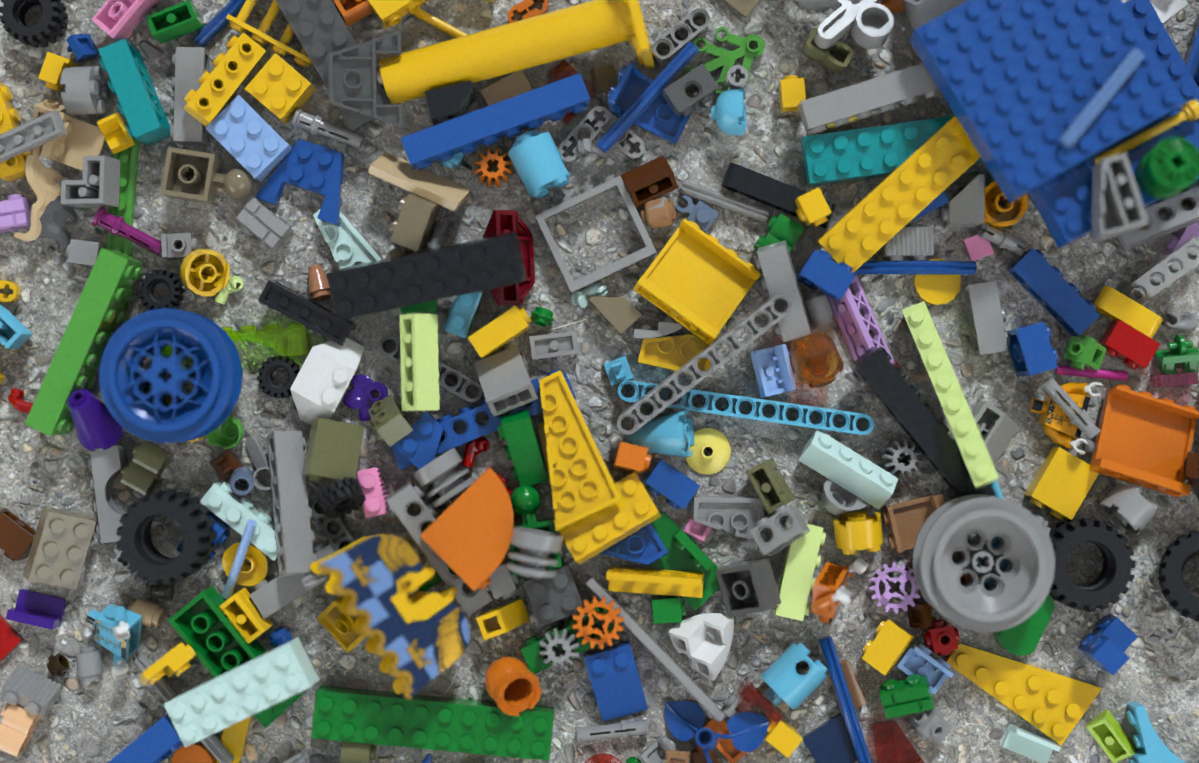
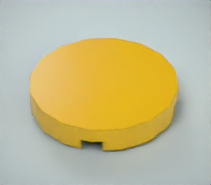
(937, 288)

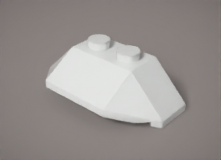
(325, 378)

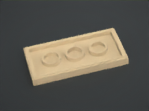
(419, 182)

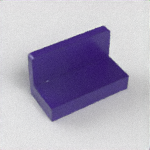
(38, 609)

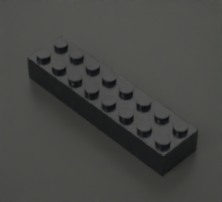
(427, 275)

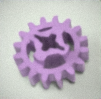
(887, 596)

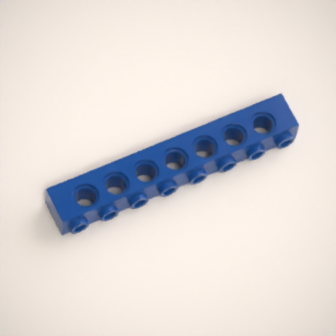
(474, 429)

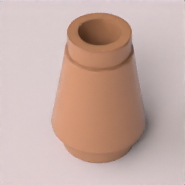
(318, 283)

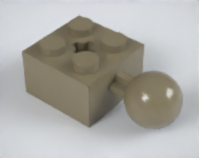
(207, 177)
(413, 225)

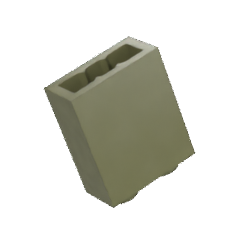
(332, 450)

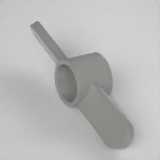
(260, 463)

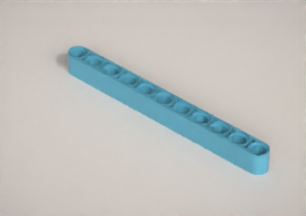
(755, 413)

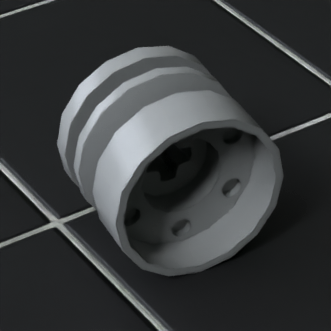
(444, 478)
(534, 552)

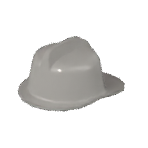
(839, 500)

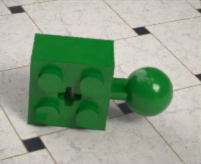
(525, 502)

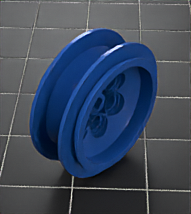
(215, 375)

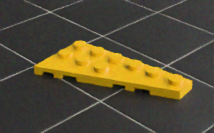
(576, 467)
(1037, 695)

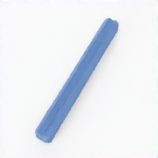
(1101, 98)

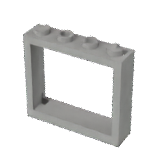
(613, 268)

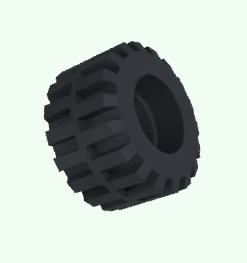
(39, 34)

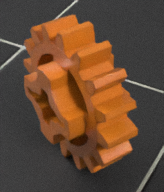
(607, 617)

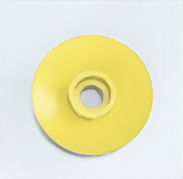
(720, 451)

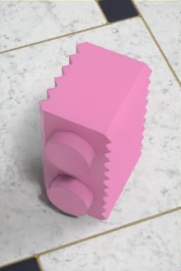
(374, 490)

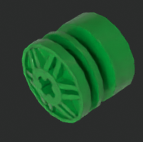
(1168, 168)

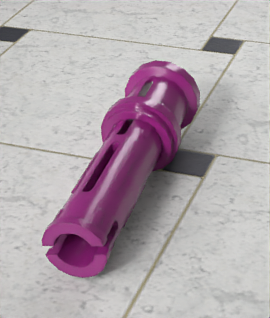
(118, 226)

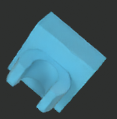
(618, 370)

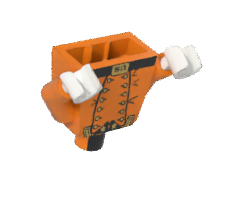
(830, 588)

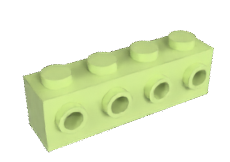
(419, 362)
(797, 574)

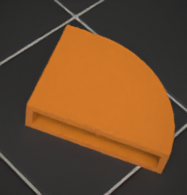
(474, 530)

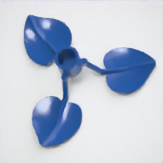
(686, 718)

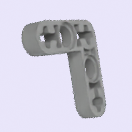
(602, 128)

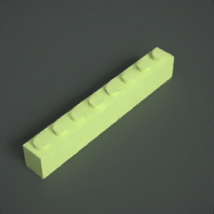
(950, 395)

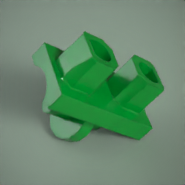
(1178, 352)

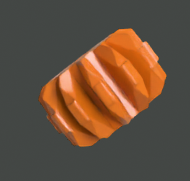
(484, 167)

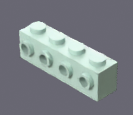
(848, 469)
(237, 511)

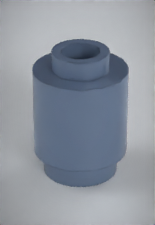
(239, 487)

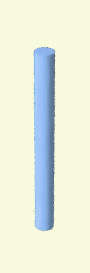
(239, 559)

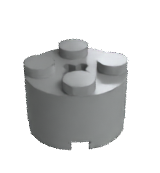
(84, 90)
(1127, 509)

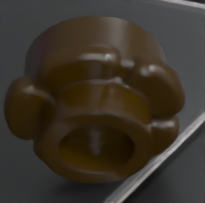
(58, 664)

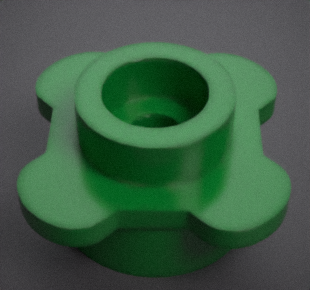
(542, 317)

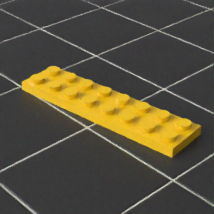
(901, 196)

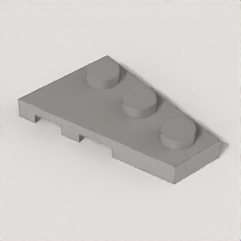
(728, 513)

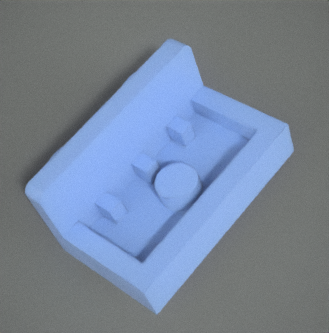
(773, 370)
(917, 661)

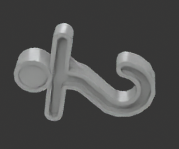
(867, 19)

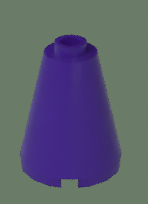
(93, 421)

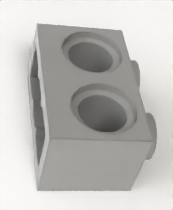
(781, 536)

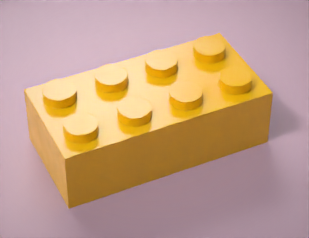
(613, 523)

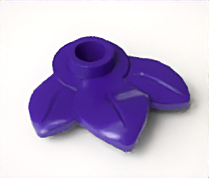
(361, 395)

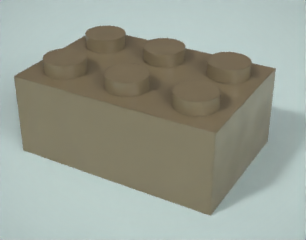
(59, 548)

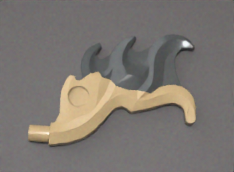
(47, 214)

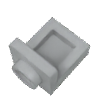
(731, 703)
(657, 751)

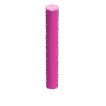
(1102, 373)

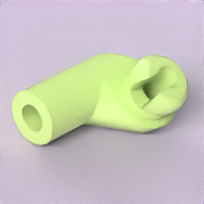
(234, 284)

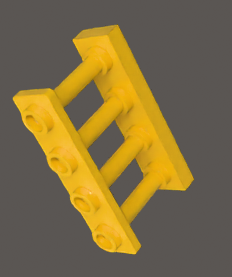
(260, 36)

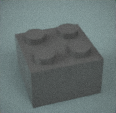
(748, 586)
(555, 596)

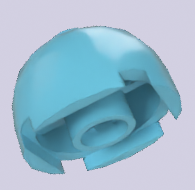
(730, 111)

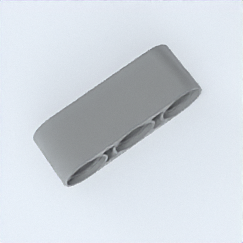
(685, 25)

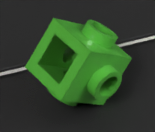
(1084, 353)

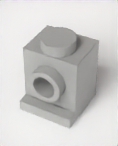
(170, 248)

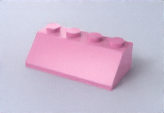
(121, 16)

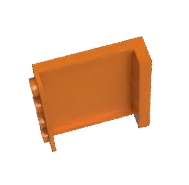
(1144, 440)

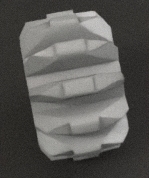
(903, 449)
(550, 651)

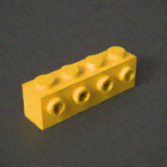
(223, 79)
(9, 119)

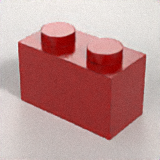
(1128, 345)

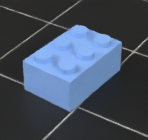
(249, 138)

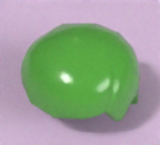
(228, 434)

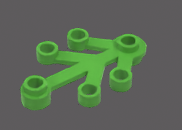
(726, 57)

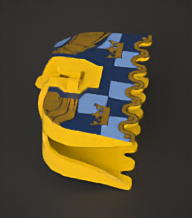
(412, 634)

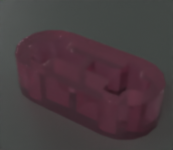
(1175, 379)

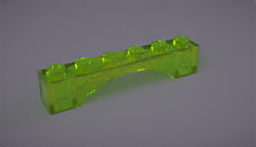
(286, 341)

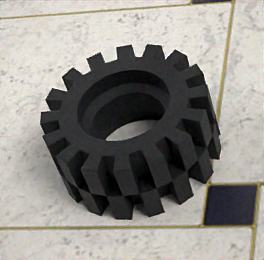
(151, 280)
(266, 371)
(341, 497)

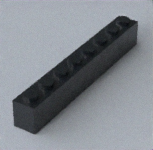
(916, 420)

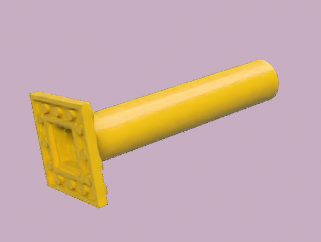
(516, 48)

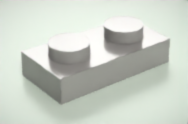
(554, 345)

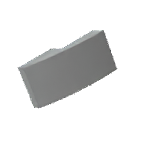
(664, 328)

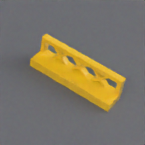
(655, 581)

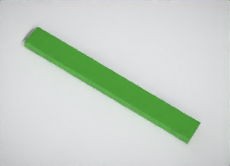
(127, 193)

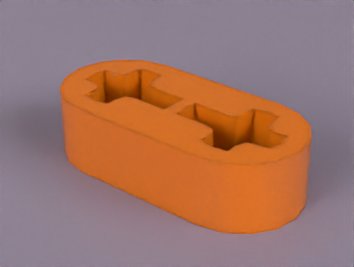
(525, 6)

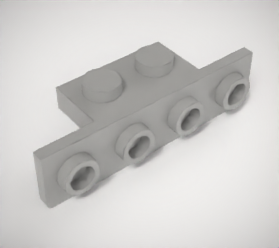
(1165, 272)

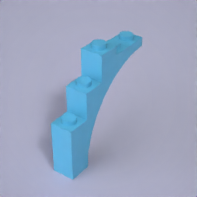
(1148, 744)

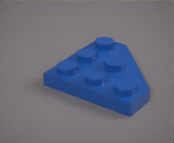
(640, 547)

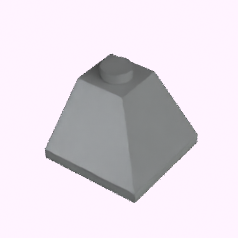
(966, 206)

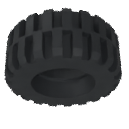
(137, 543)
(1115, 568)
(1171, 575)

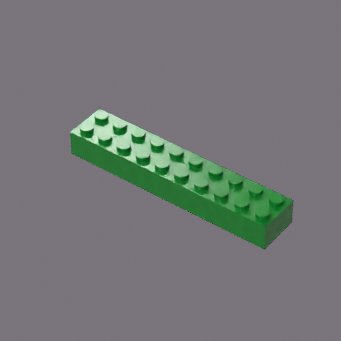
(431, 723)

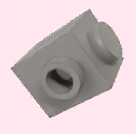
(503, 582)

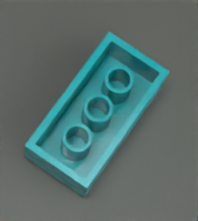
(135, 92)

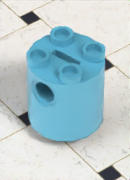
(538, 163)
(787, 683)

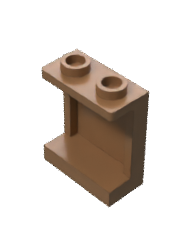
(907, 518)

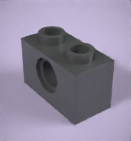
(700, 80)

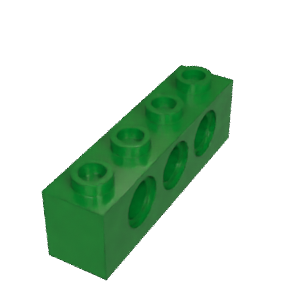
(531, 645)

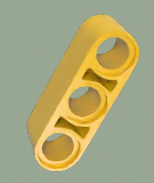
(1120, 307)

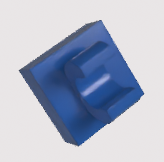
(82, 47)

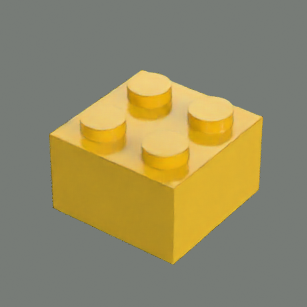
(280, 88)

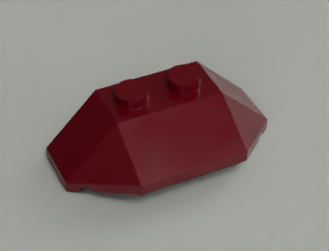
(504, 222)

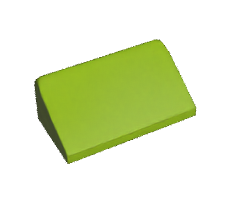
(1111, 737)

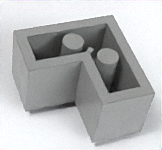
(98, 187)

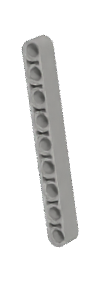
(715, 362)

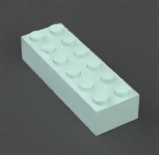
(241, 692)

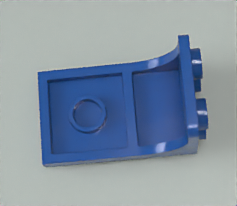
(657, 118)

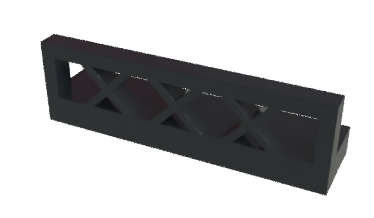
(306, 312)

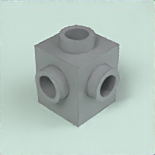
(927, 722)

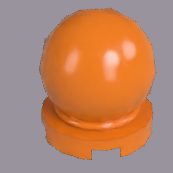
(512, 685)

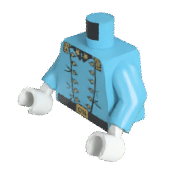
(119, 633)

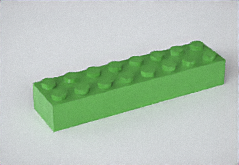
(85, 340)

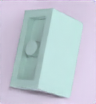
(1028, 744)

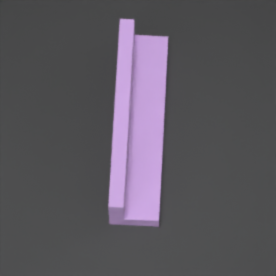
(853, 325)

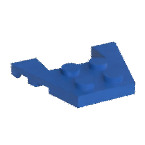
(311, 169)

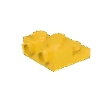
(173, 663)

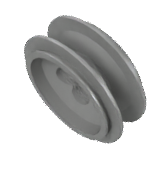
(1013, 592)

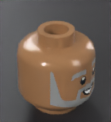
(659, 213)

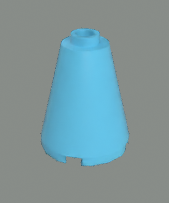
(666, 435)

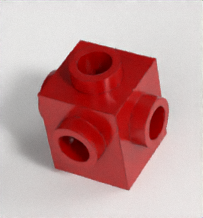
(933, 636)

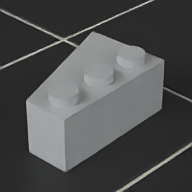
(1115, 199)

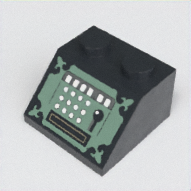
(449, 101)

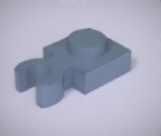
(700, 214)

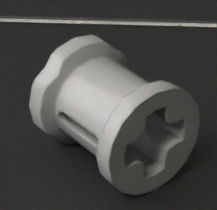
(743, 75)

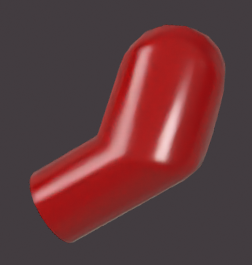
(17, 402)
(474, 448)

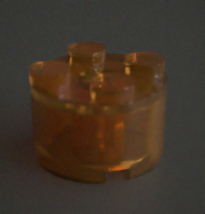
(815, 359)

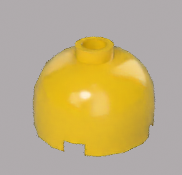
(205, 272)

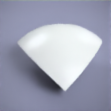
(705, 641)

